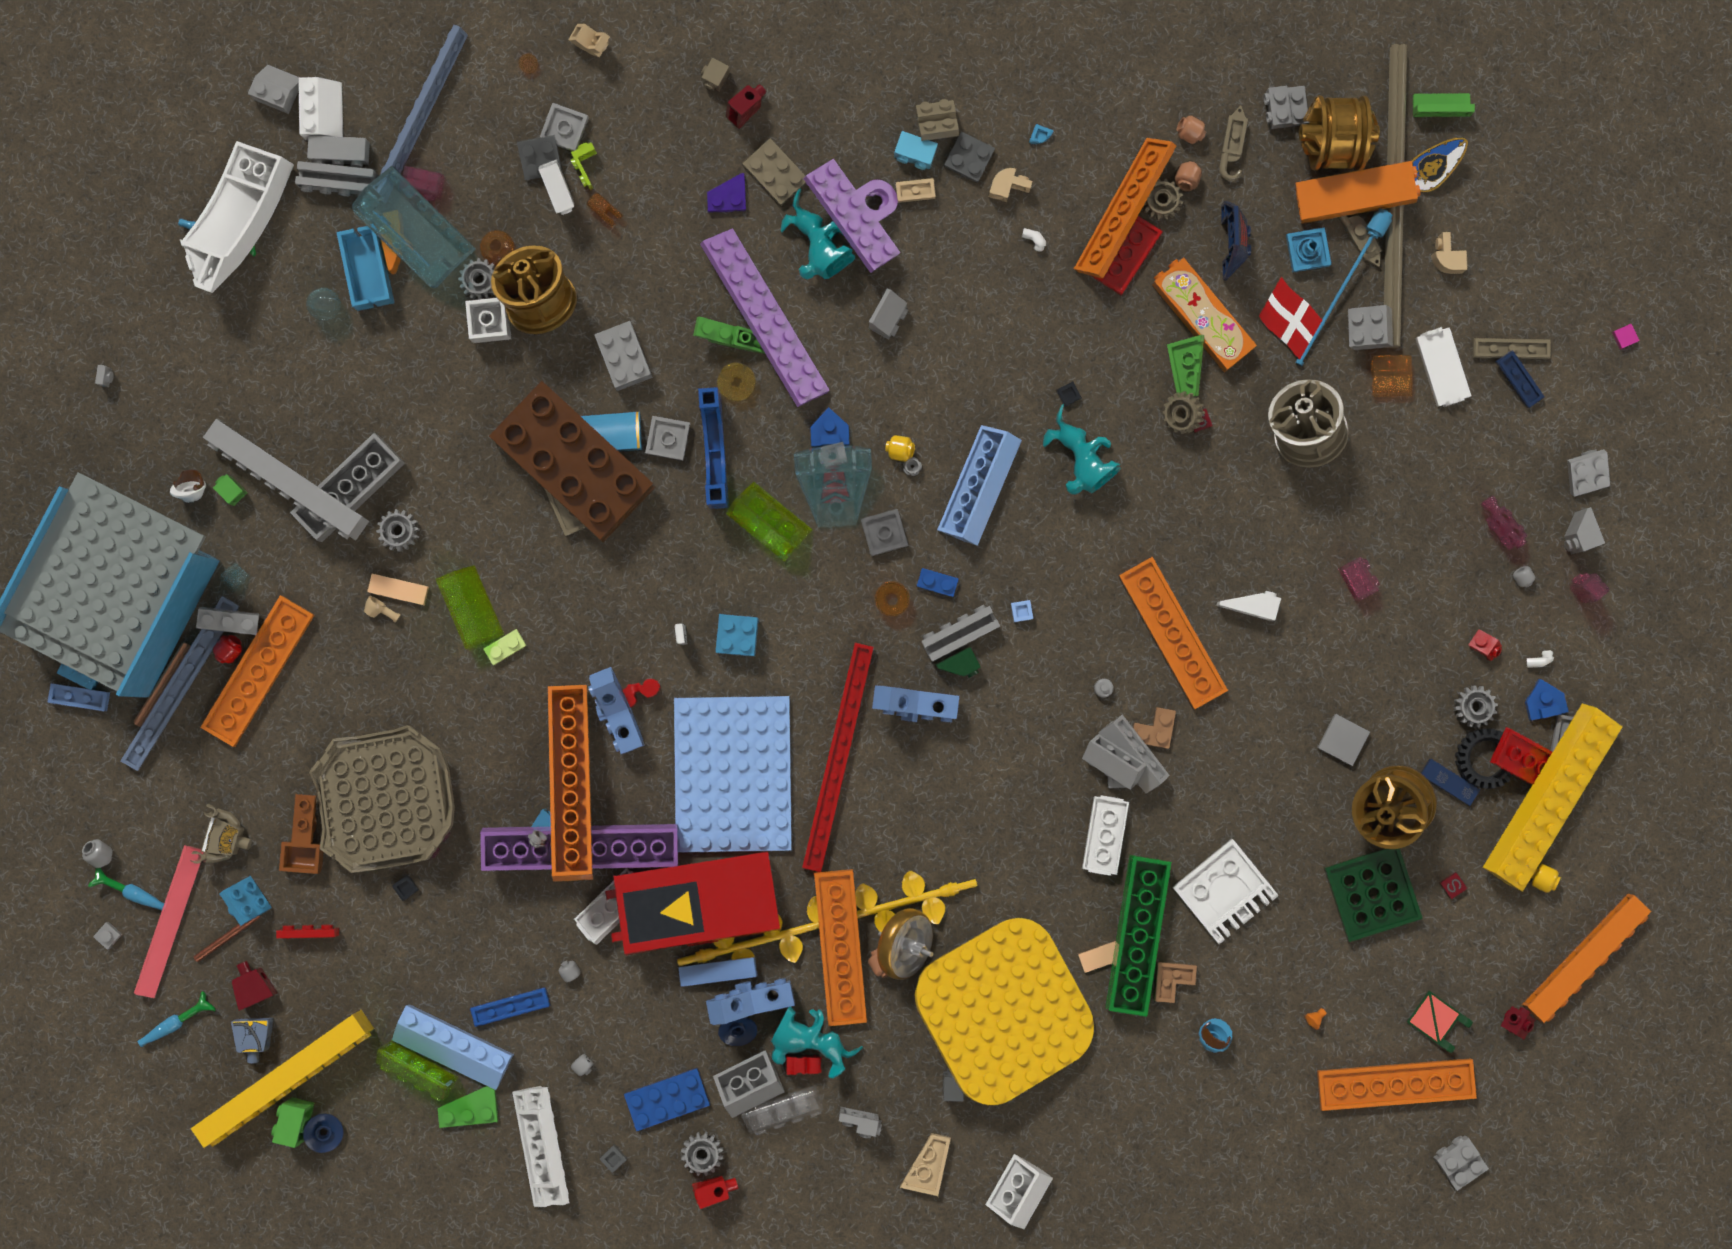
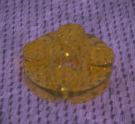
(726, 377)

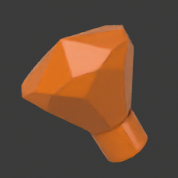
(1314, 1019)

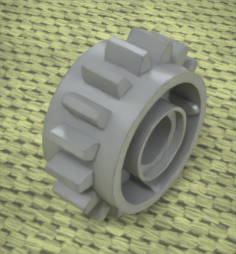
(470, 274)
(388, 525)
(1485, 702)
(702, 1164)

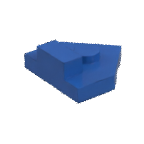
(829, 430)
(1545, 701)

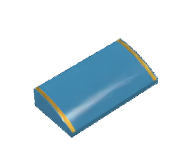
(619, 429)

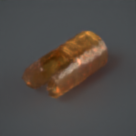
(602, 207)

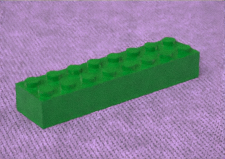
(1138, 935)

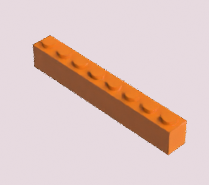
(1586, 958)

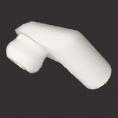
(1037, 238)
(1540, 662)

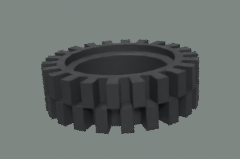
(1464, 763)

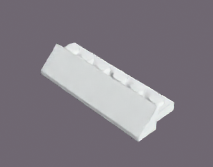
(540, 1146)

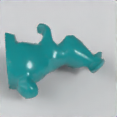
(823, 255)
(1088, 467)
(797, 1037)

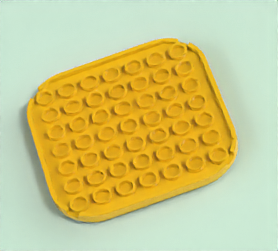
(1004, 1011)

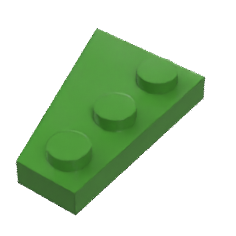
(1186, 363)
(471, 1109)

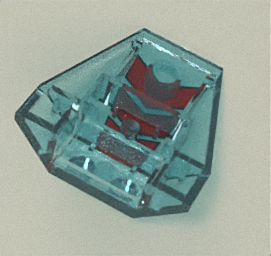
(834, 491)

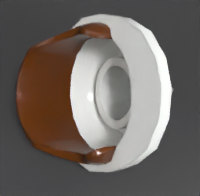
(189, 486)

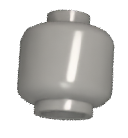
(97, 853)

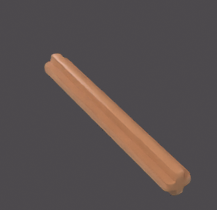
(161, 685)

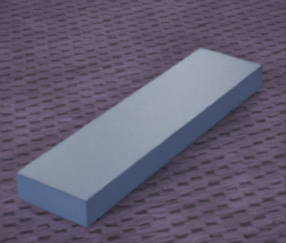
(717, 971)

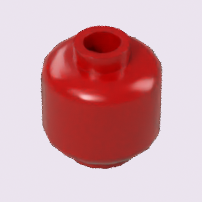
(227, 649)

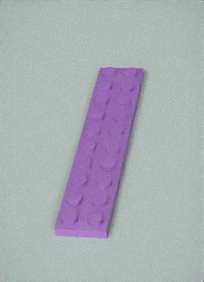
(764, 317)

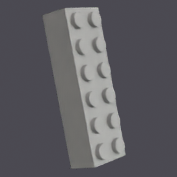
(354, 481)

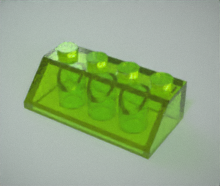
(768, 521)
(469, 607)

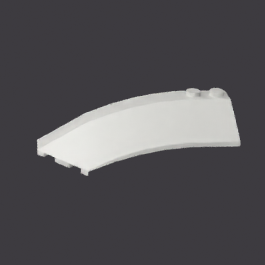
(235, 214)

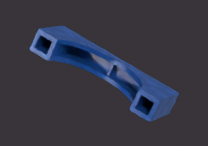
(712, 423)

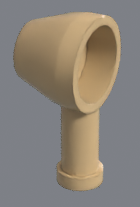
(374, 607)

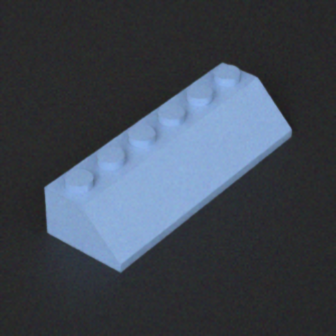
(979, 484)
(451, 1046)

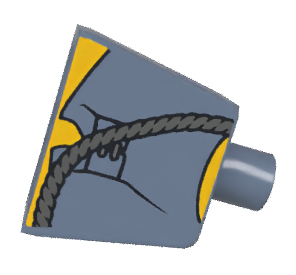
(252, 1036)

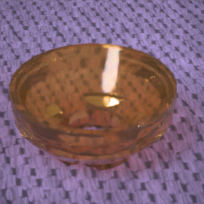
(507, 246)
(892, 588)

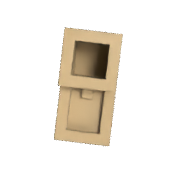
(589, 40)
(1005, 181)
(1447, 260)

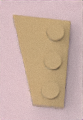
(928, 1168)

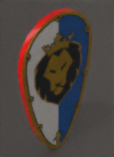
(1438, 163)

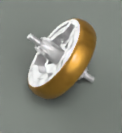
(909, 934)

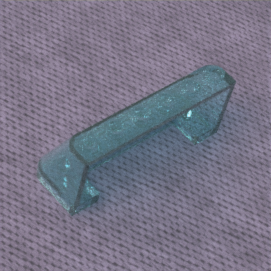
(412, 227)

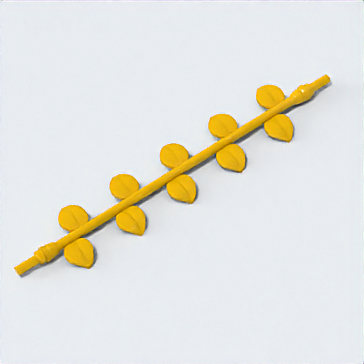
(866, 899)

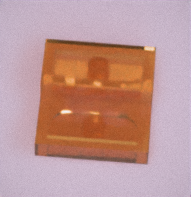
(1392, 375)

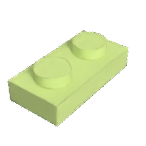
(505, 647)

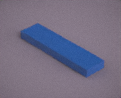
(510, 1006)

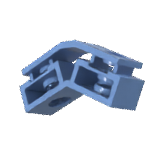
(913, 703)
(614, 707)
(749, 1001)

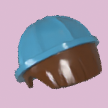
(1215, 1035)

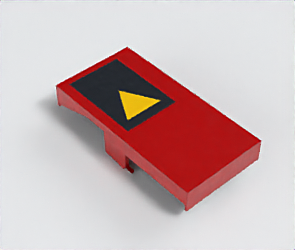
(695, 903)

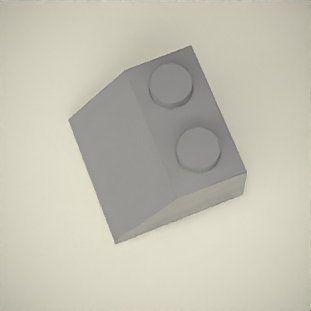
(275, 88)
(888, 314)
(1583, 532)

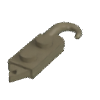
(1233, 142)
(1357, 231)

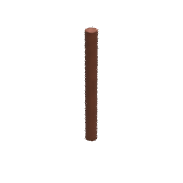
(222, 940)

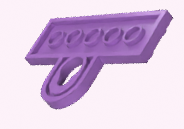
(853, 216)

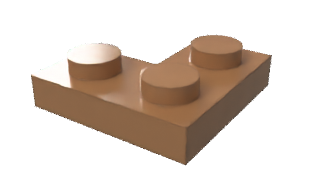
(1160, 732)
(1168, 976)

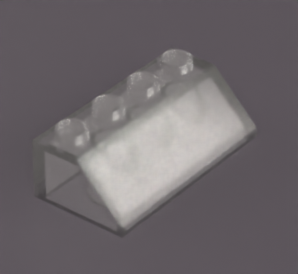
(783, 1109)

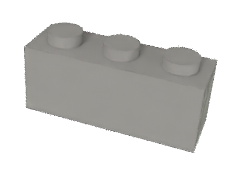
(338, 150)
(227, 620)
(1114, 761)

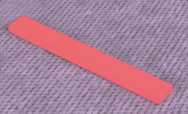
(168, 923)

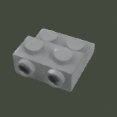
(1285, 106)
(867, 1123)
(1460, 1162)

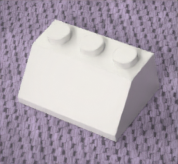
(320, 107)
(1019, 1192)

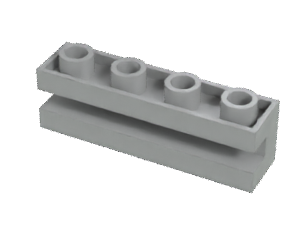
(333, 178)
(959, 634)
(1125, 737)

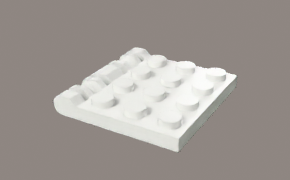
(1223, 888)

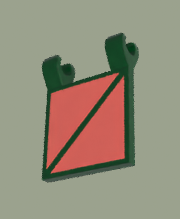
(1436, 1018)

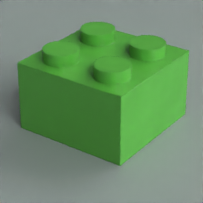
(291, 1122)

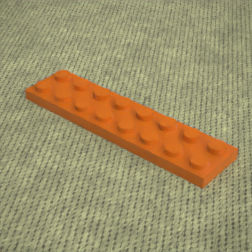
(1125, 207)
(1173, 633)
(257, 671)
(840, 947)
(1396, 1084)

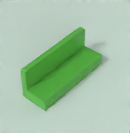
(1442, 105)

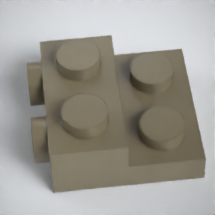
(937, 120)

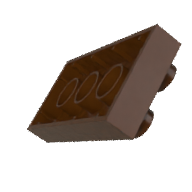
(572, 461)

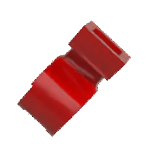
(649, 689)
(805, 1064)

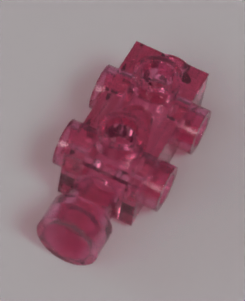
(1504, 526)

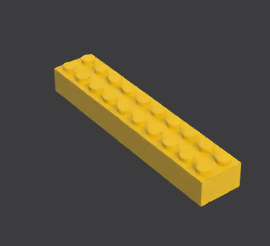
(1552, 796)
(279, 1081)

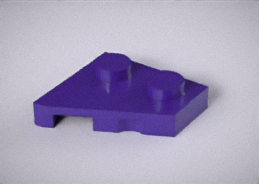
(728, 196)

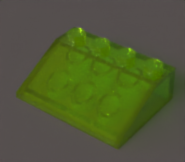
(416, 1069)

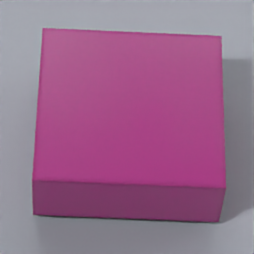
(1625, 336)

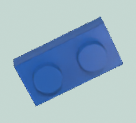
(937, 582)

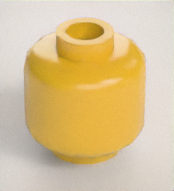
(900, 448)
(1545, 878)

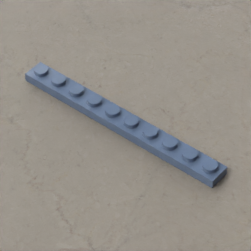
(426, 99)
(174, 692)

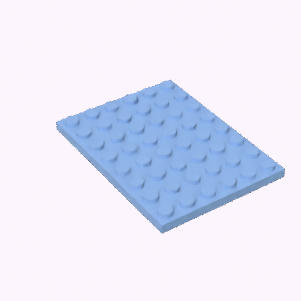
(732, 774)

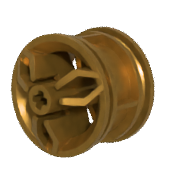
(1339, 133)
(528, 274)
(1394, 807)

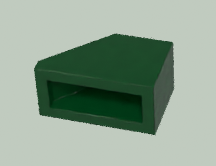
(961, 664)

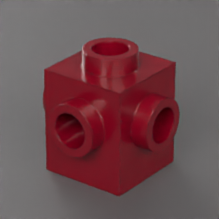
(1518, 1022)

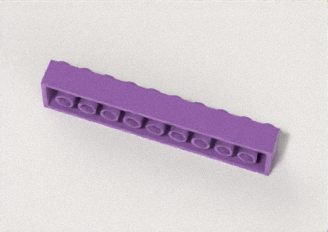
(611, 847)

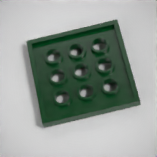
(1390, 919)

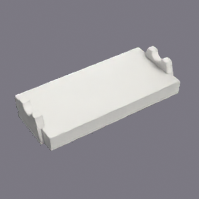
(1443, 367)
(1105, 835)
(599, 915)

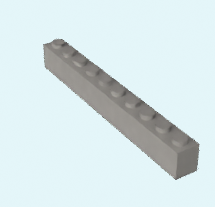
(288, 481)

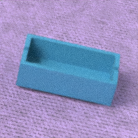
(365, 268)

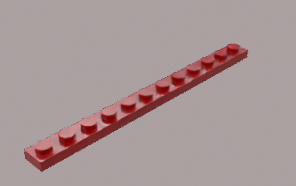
(837, 757)

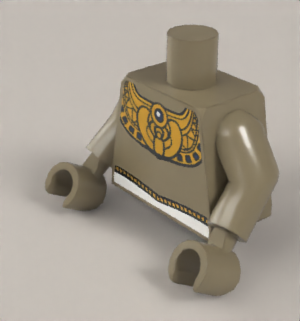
(222, 837)

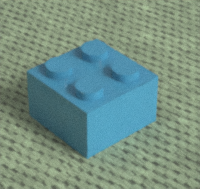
(737, 635)

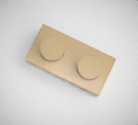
(915, 190)

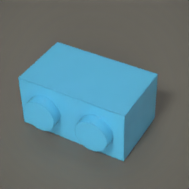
(915, 151)

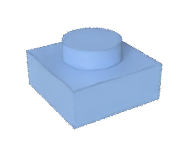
(1022, 611)

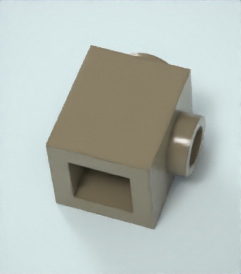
(714, 74)

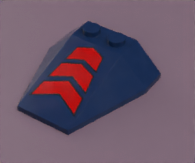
(1237, 238)

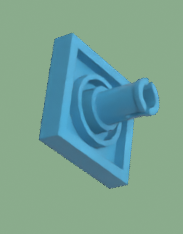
(1308, 250)
(245, 900)

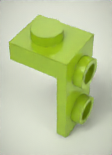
(583, 152)

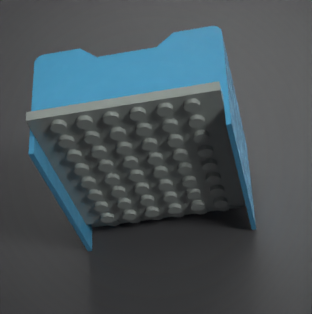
(106, 588)

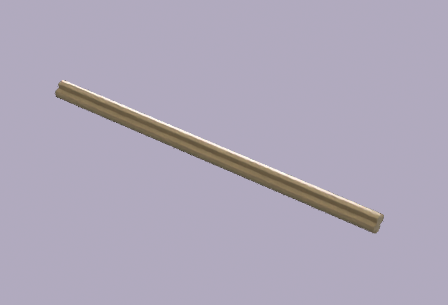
(1395, 155)

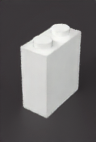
(556, 187)

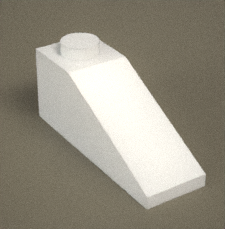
(1258, 605)

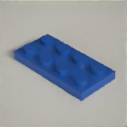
(667, 1099)

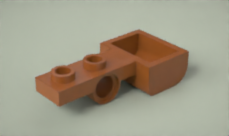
(301, 853)

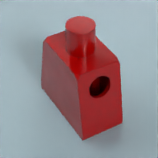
(705, 1193)

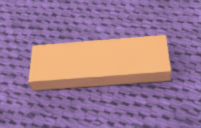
(398, 589)
(1097, 957)

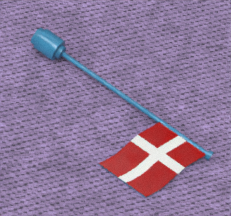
(1293, 318)

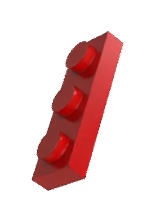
(307, 931)

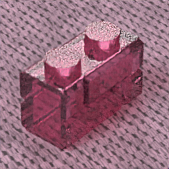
(425, 182)
(1359, 578)
(1588, 587)

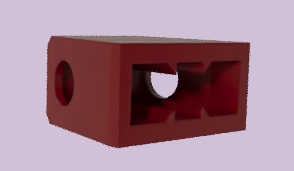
(744, 105)
(251, 986)

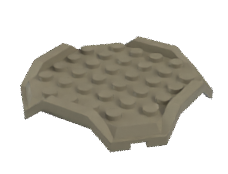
(383, 799)

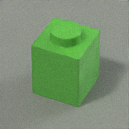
(229, 489)

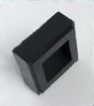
(1068, 394)
(405, 887)

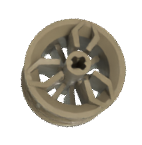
(1298, 410)

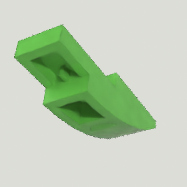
(727, 335)

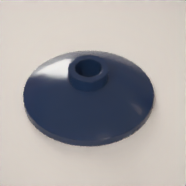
(738, 1032)
(323, 1142)

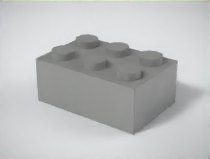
(623, 356)
(748, 1084)

